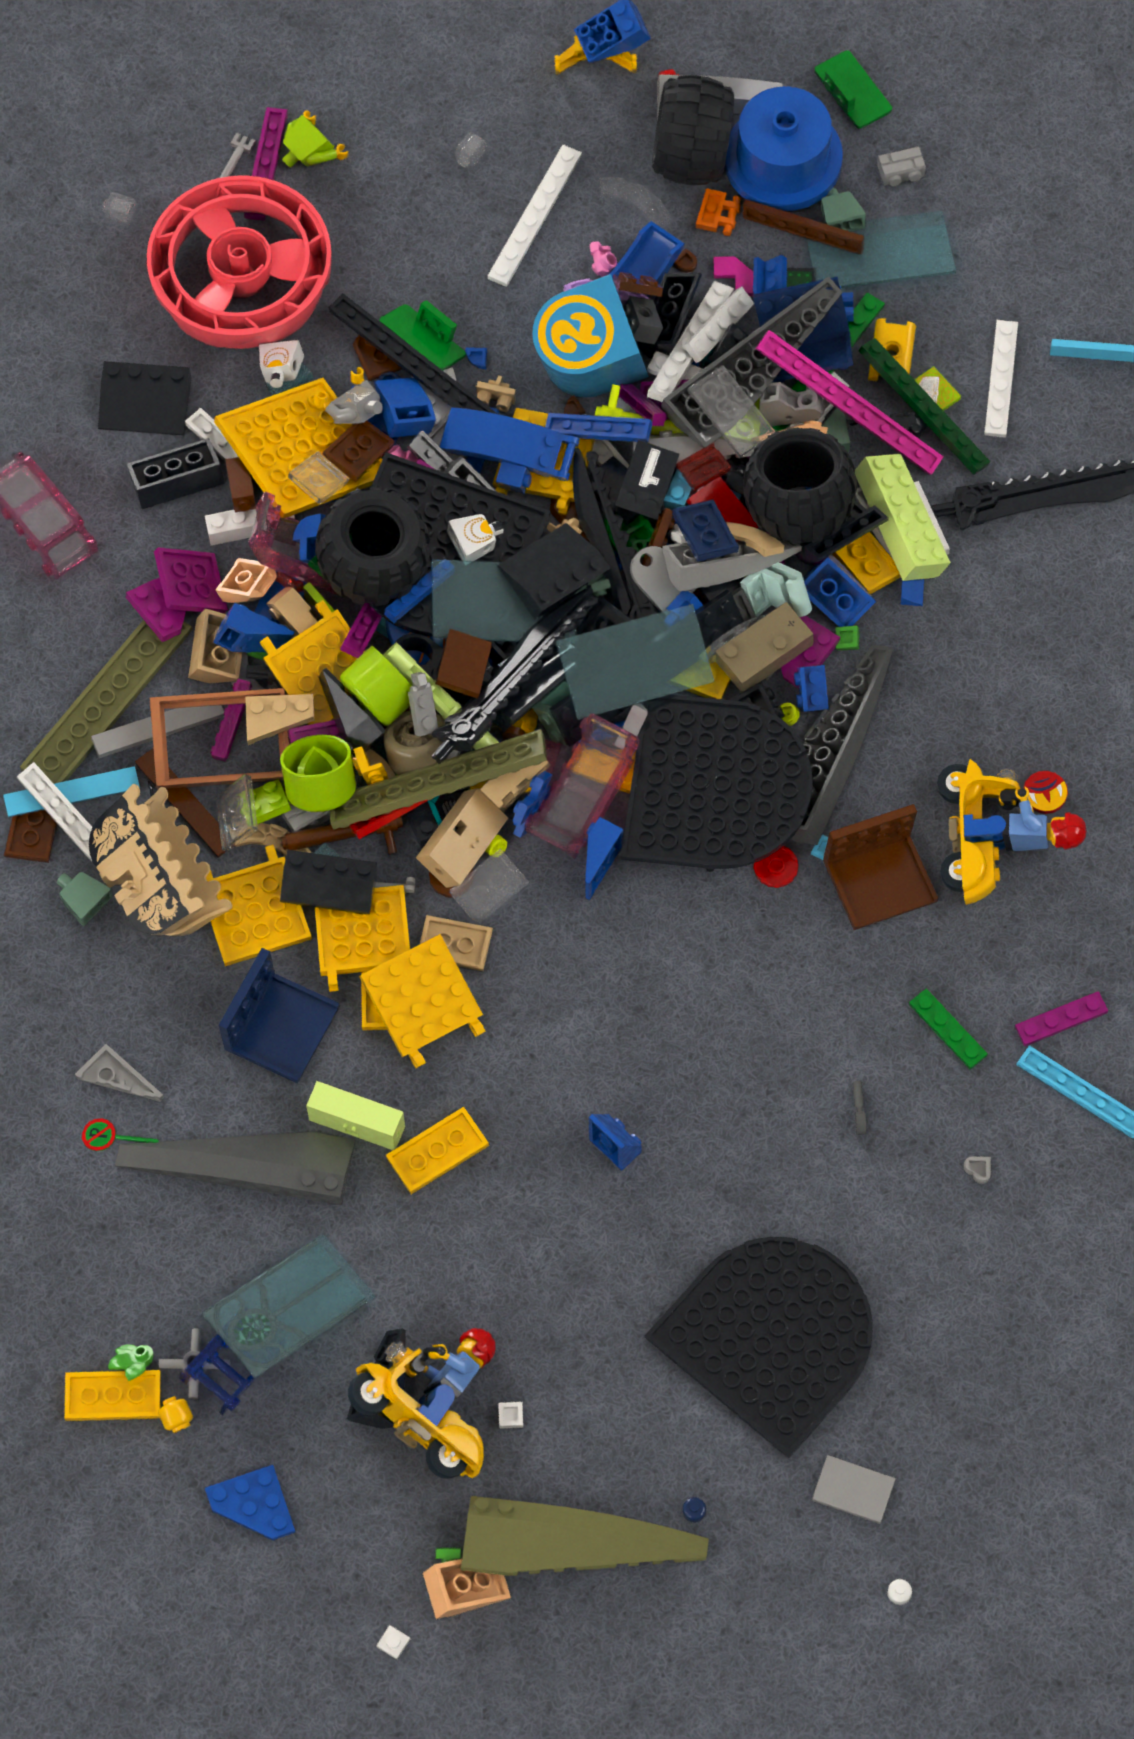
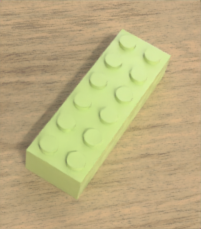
(909, 528)

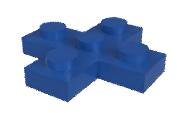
(532, 801)

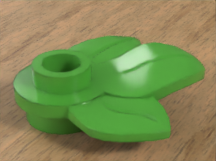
(132, 1359)

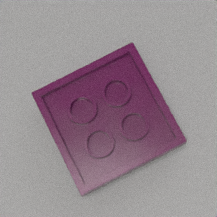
(189, 580)

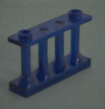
(211, 1356)

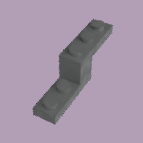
(427, 450)

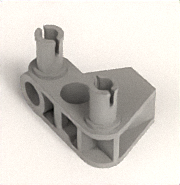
(785, 406)

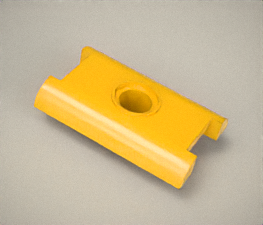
(895, 338)

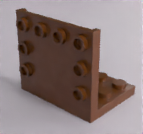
(878, 868)

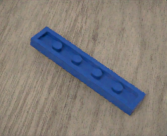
(600, 427)

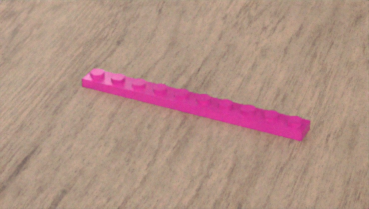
(849, 402)

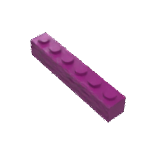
(642, 404)
(230, 724)

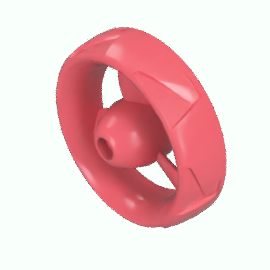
(241, 261)

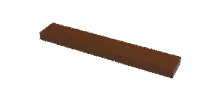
(803, 227)
(188, 806)

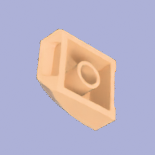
(246, 582)

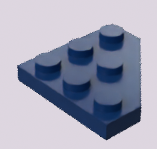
(253, 1502)

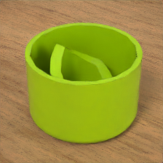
(377, 686)
(318, 773)

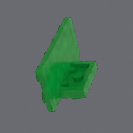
(853, 89)
(427, 332)

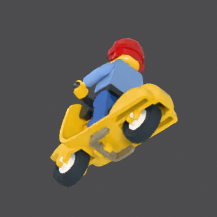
(978, 840)
(449, 1441)

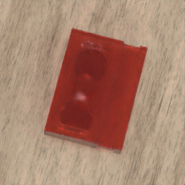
(703, 467)

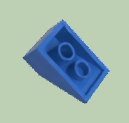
(837, 592)
(603, 847)
(613, 1139)

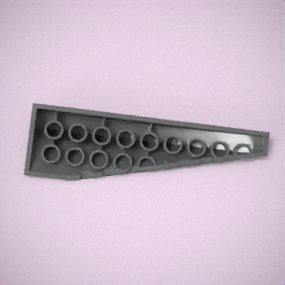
(749, 366)

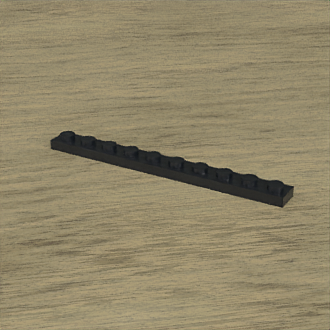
(405, 355)

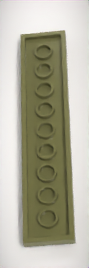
(103, 702)
(441, 778)

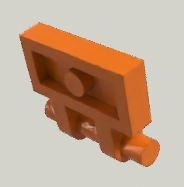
(711, 211)

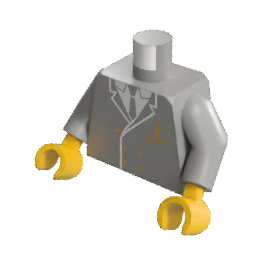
(354, 405)

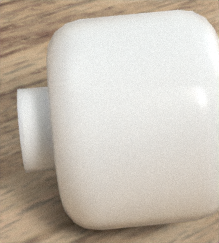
(899, 1591)

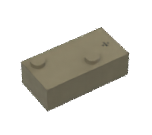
(764, 647)

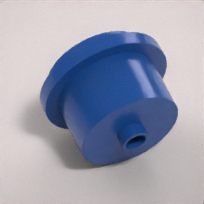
(784, 150)

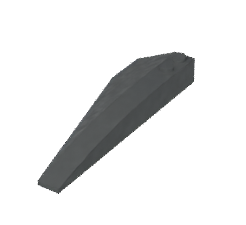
(837, 738)
(282, 1164)

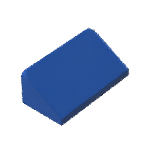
(912, 592)

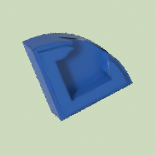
(477, 356)

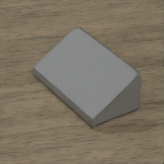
(635, 719)

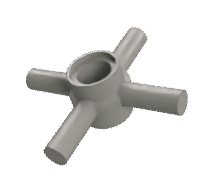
(183, 1363)

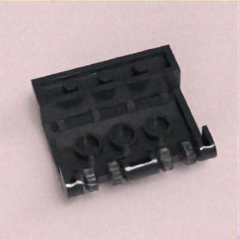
(858, 524)

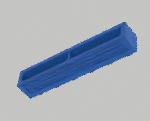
(407, 602)

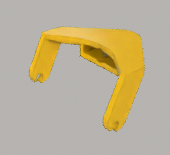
(575, 54)

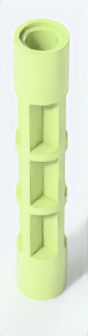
(442, 700)

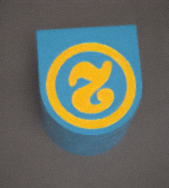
(587, 340)

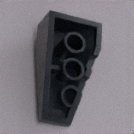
(354, 724)
(380, 1420)

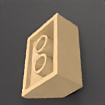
(208, 660)

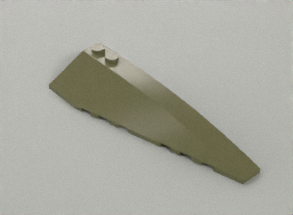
(533, 1537)

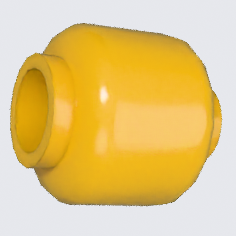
(175, 1414)

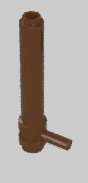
(326, 834)

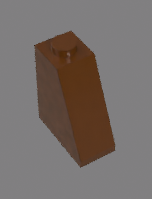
(240, 485)

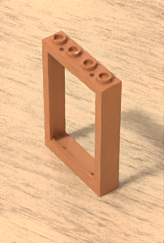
(157, 707)

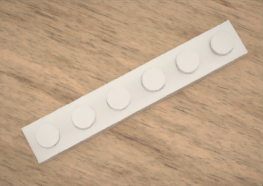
(1001, 378)

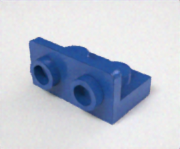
(769, 274)
(811, 688)

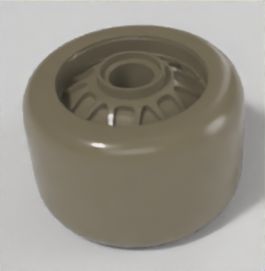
(405, 749)

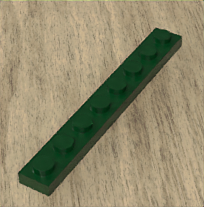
(924, 406)

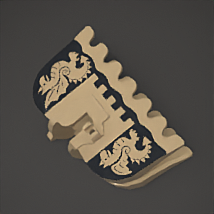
(158, 872)

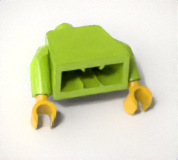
(308, 143)

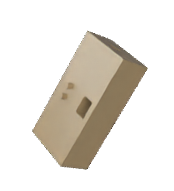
(462, 837)

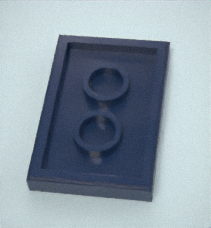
(705, 530)

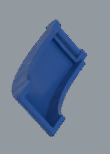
(650, 254)
(507, 440)

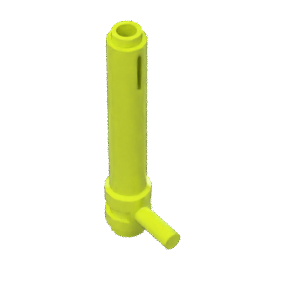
(612, 411)

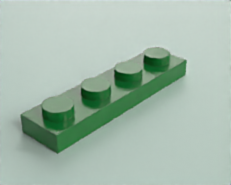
(948, 1029)

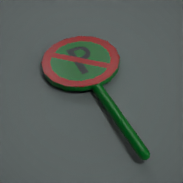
(100, 1135)

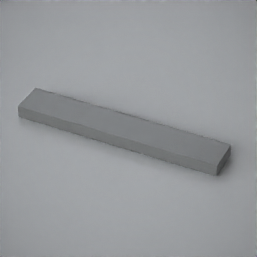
(141, 731)

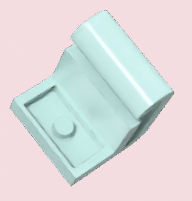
(775, 587)

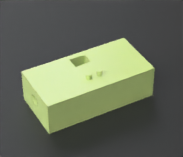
(355, 1115)

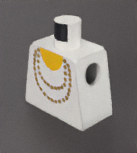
(280, 361)
(473, 536)

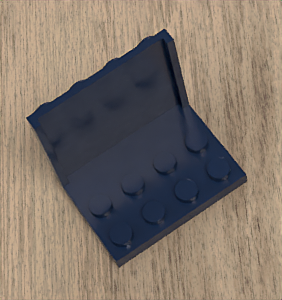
(830, 340)
(275, 1021)

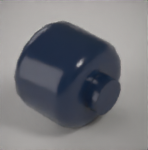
(694, 1509)

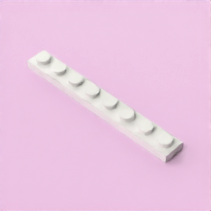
(534, 215)
(680, 359)

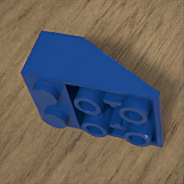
(612, 31)
(405, 407)
(244, 629)

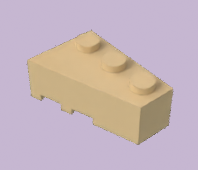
(291, 610)
(276, 714)
(510, 786)

